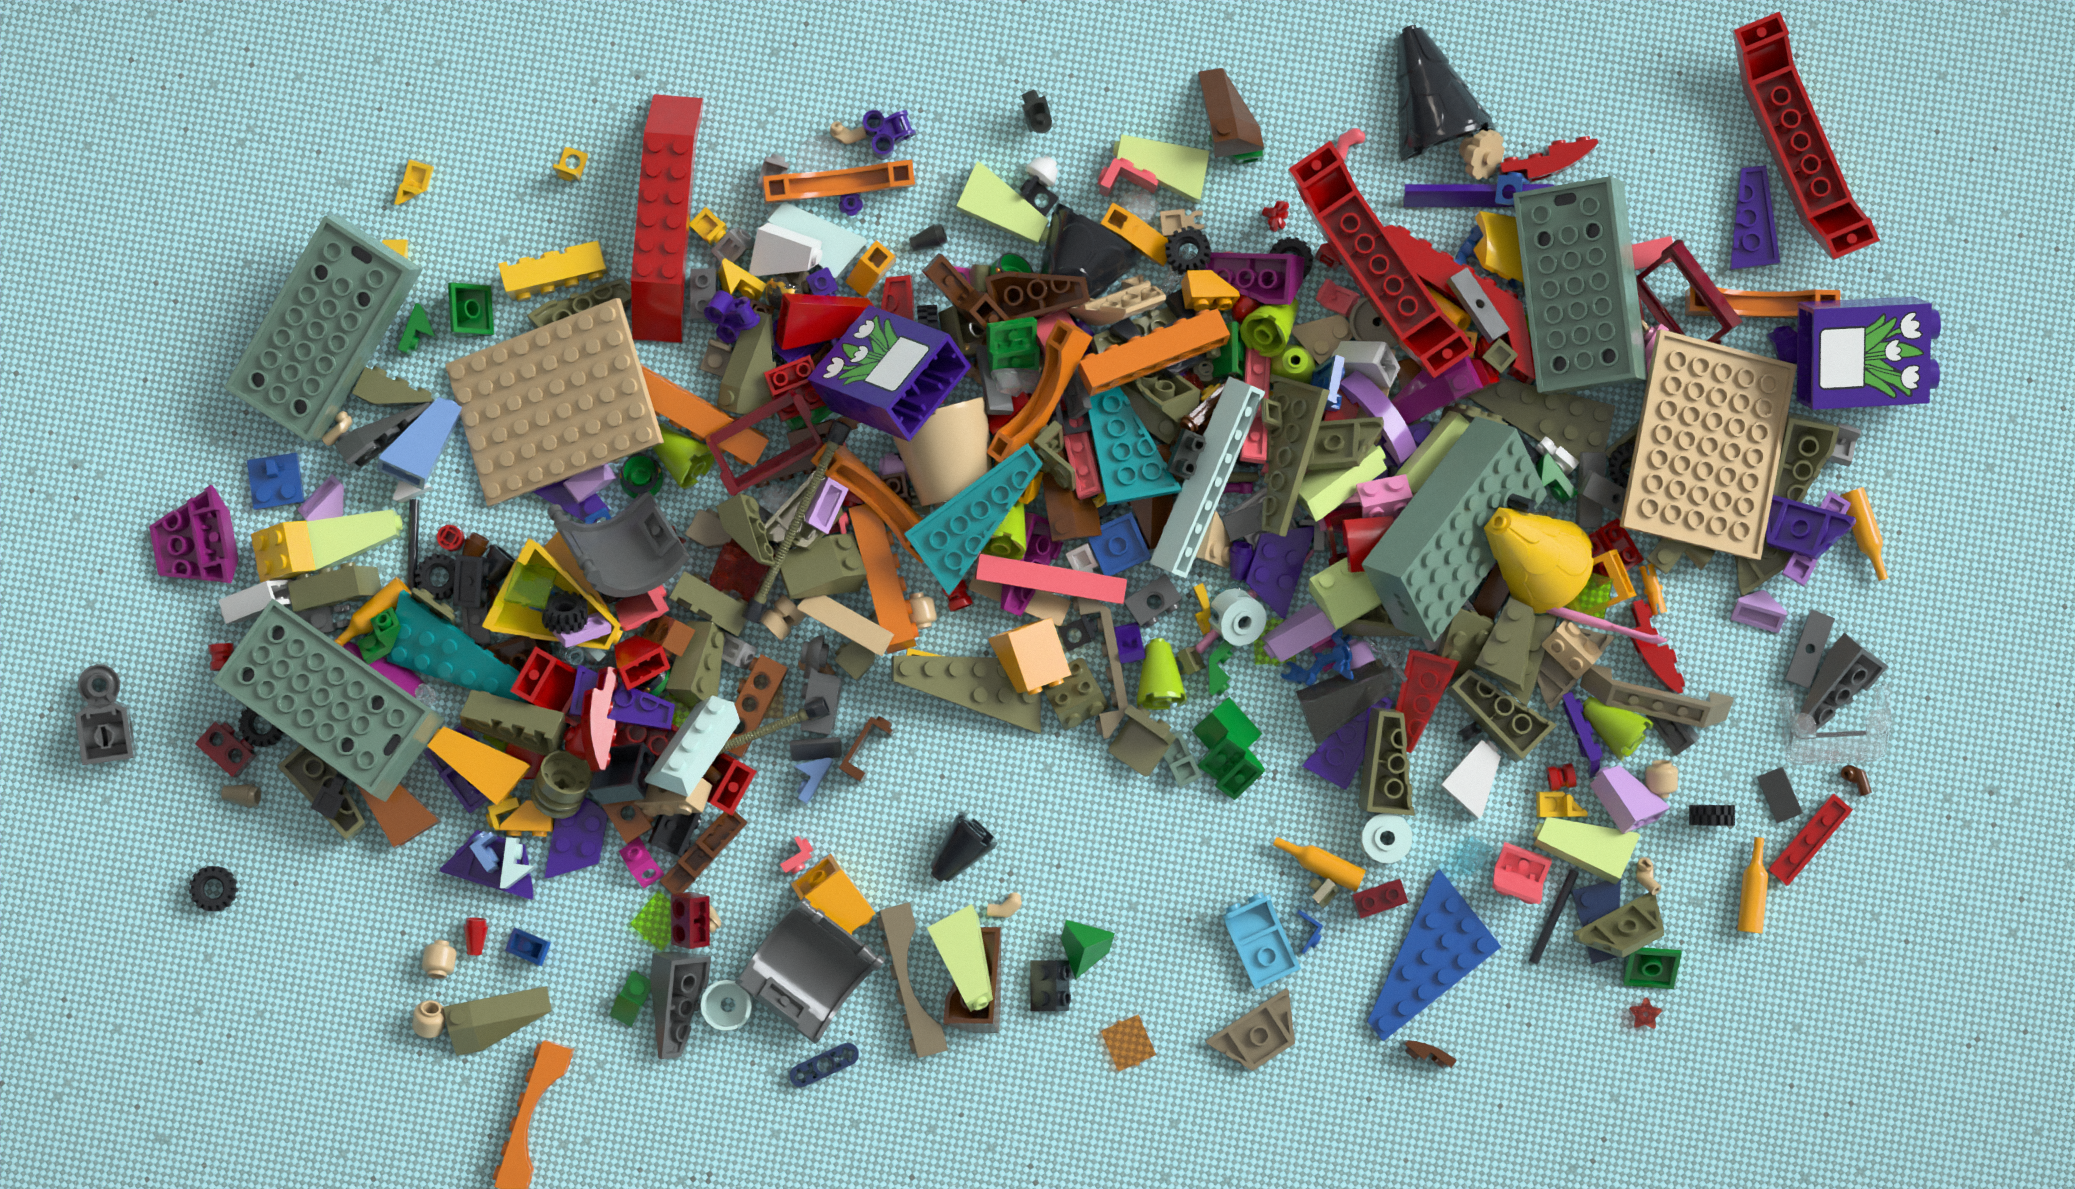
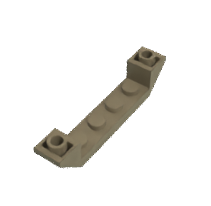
(1654, 702)
(1109, 720)

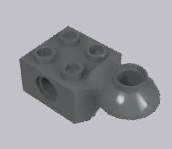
(829, 686)
(105, 723)

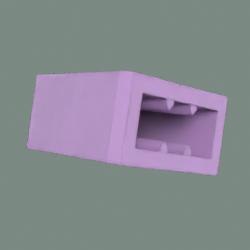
(1297, 633)
(1627, 799)

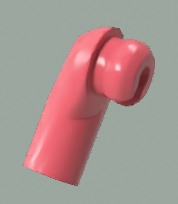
(1349, 138)

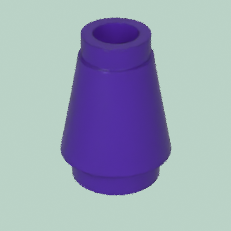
(1240, 559)

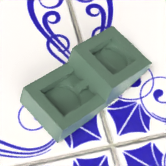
(1181, 761)

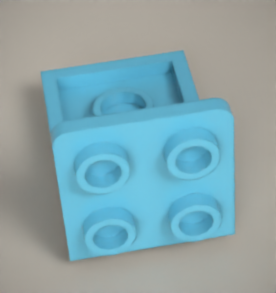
(1260, 940)

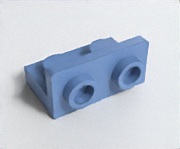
(485, 855)

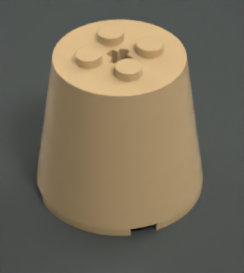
(948, 451)

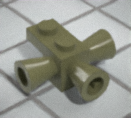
(1669, 551)

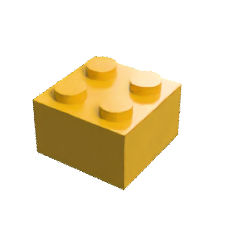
(283, 551)

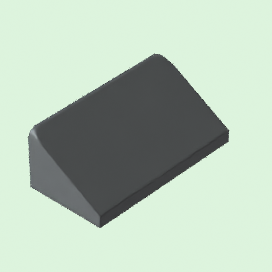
(1675, 734)
(815, 748)
(1779, 794)

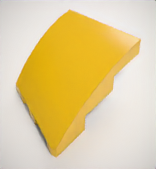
(1500, 246)

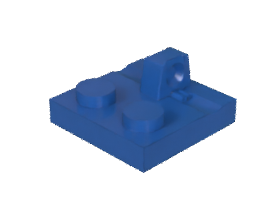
(1328, 377)
(275, 481)
(1119, 545)

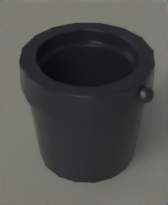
(500, 563)

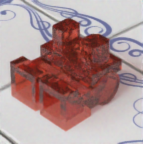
(738, 571)

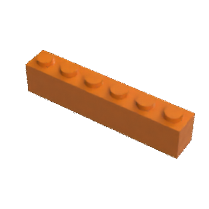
(1153, 352)
(701, 417)
(882, 577)

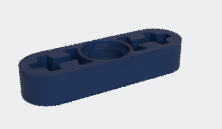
(804, 1065)

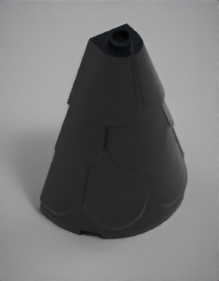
(1432, 97)
(1085, 250)

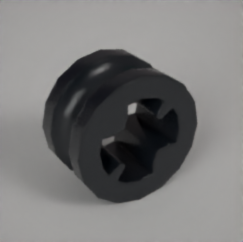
(1469, 732)

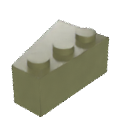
(333, 586)
(710, 603)
(1508, 645)
(698, 670)

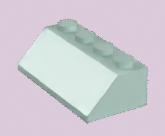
(694, 746)

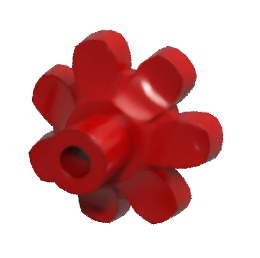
(1276, 215)

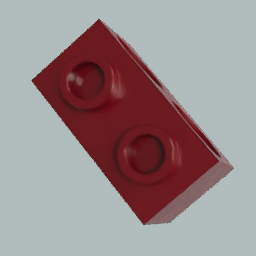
(223, 754)
(1379, 898)
(690, 920)

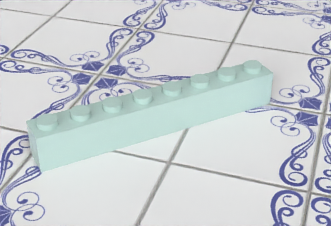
(1203, 490)

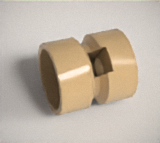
(782, 617)

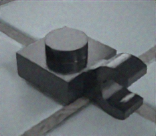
(328, 799)

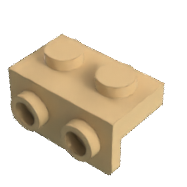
(1572, 648)

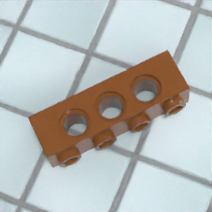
(752, 720)
(628, 829)

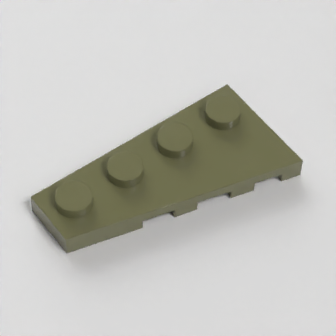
(1145, 325)

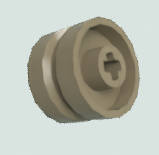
(1365, 325)

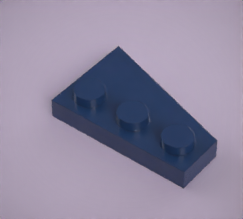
(1593, 903)

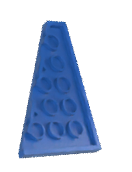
(1436, 954)

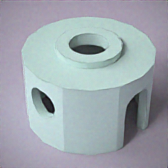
(1231, 610)
(1371, 842)
(712, 1009)

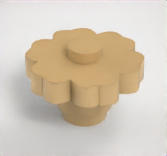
(1482, 153)

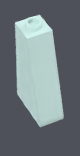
(838, 246)

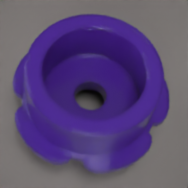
(850, 210)

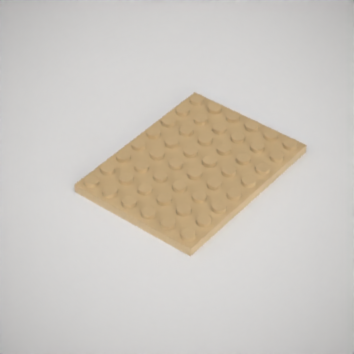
(554, 402)
(1708, 445)

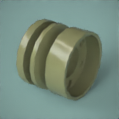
(561, 785)

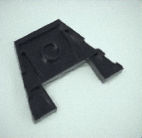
(1175, 302)

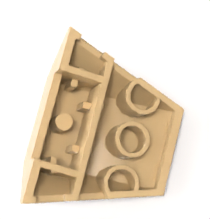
(1134, 298)

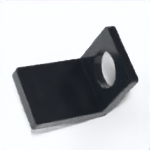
(1031, 189)
(1063, 419)
(1087, 629)

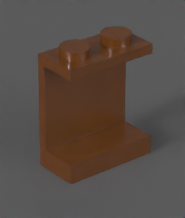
(846, 765)

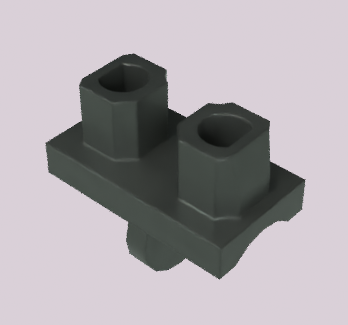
(1036, 112)
(1185, 454)

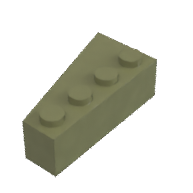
(308, 775)

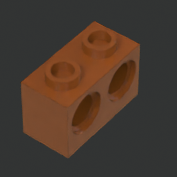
(669, 633)

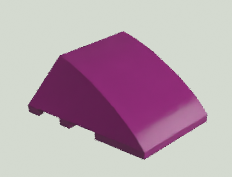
(196, 540)

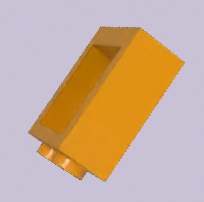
(1616, 571)

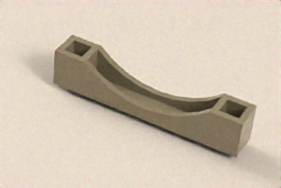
(708, 531)
(899, 929)

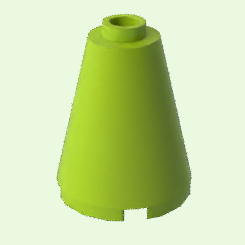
(1269, 328)
(1304, 361)
(683, 456)
(1010, 537)
(1160, 678)
(1617, 727)

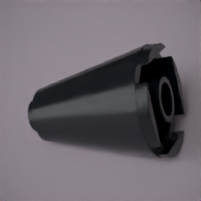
(961, 848)

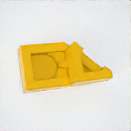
(415, 181)
(1202, 617)
(1557, 805)

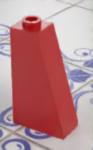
(816, 318)

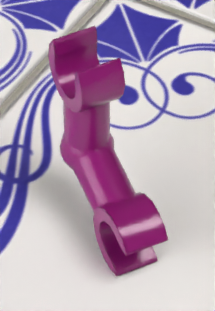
(1241, 487)

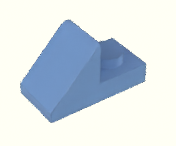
(817, 772)

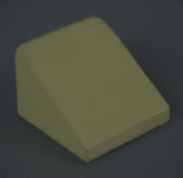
(1271, 414)

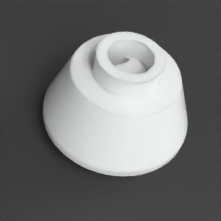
(1044, 169)

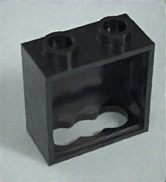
(624, 775)

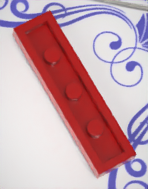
(1810, 839)

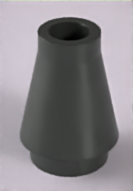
(929, 238)

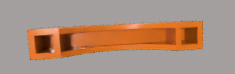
(838, 182)
(1759, 303)
(1063, 353)
(860, 480)
(516, 1166)

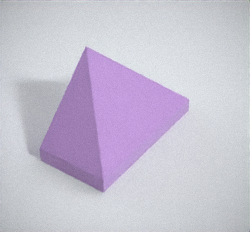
(589, 482)
(325, 501)
(825, 505)
(1759, 611)

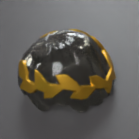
(776, 287)

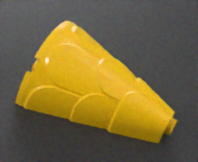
(1540, 557)
(517, 620)

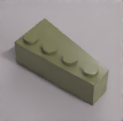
(1500, 715)
(514, 722)
(1385, 766)

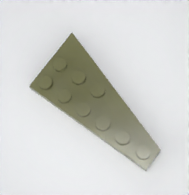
(1564, 418)
(1290, 448)
(972, 684)

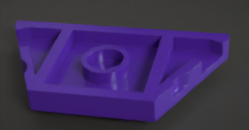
(1804, 527)
(1278, 566)
(577, 840)
(468, 867)

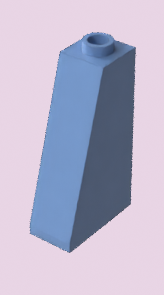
(421, 444)

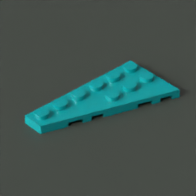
(1125, 451)
(963, 526)
(447, 653)

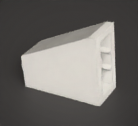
(783, 251)
(1371, 359)
(253, 600)
(1473, 778)

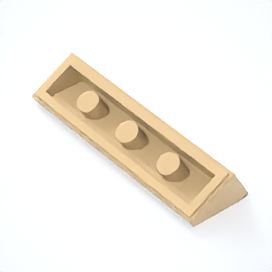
(1042, 604)
(847, 623)

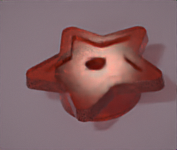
(1195, 380)
(1640, 1019)

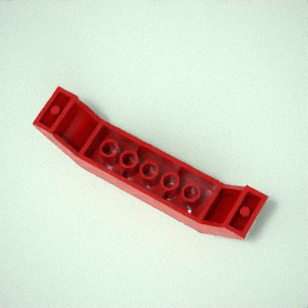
(1798, 139)
(664, 218)
(1377, 263)
(1436, 269)
(551, 686)

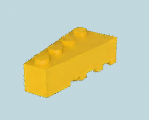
(553, 271)

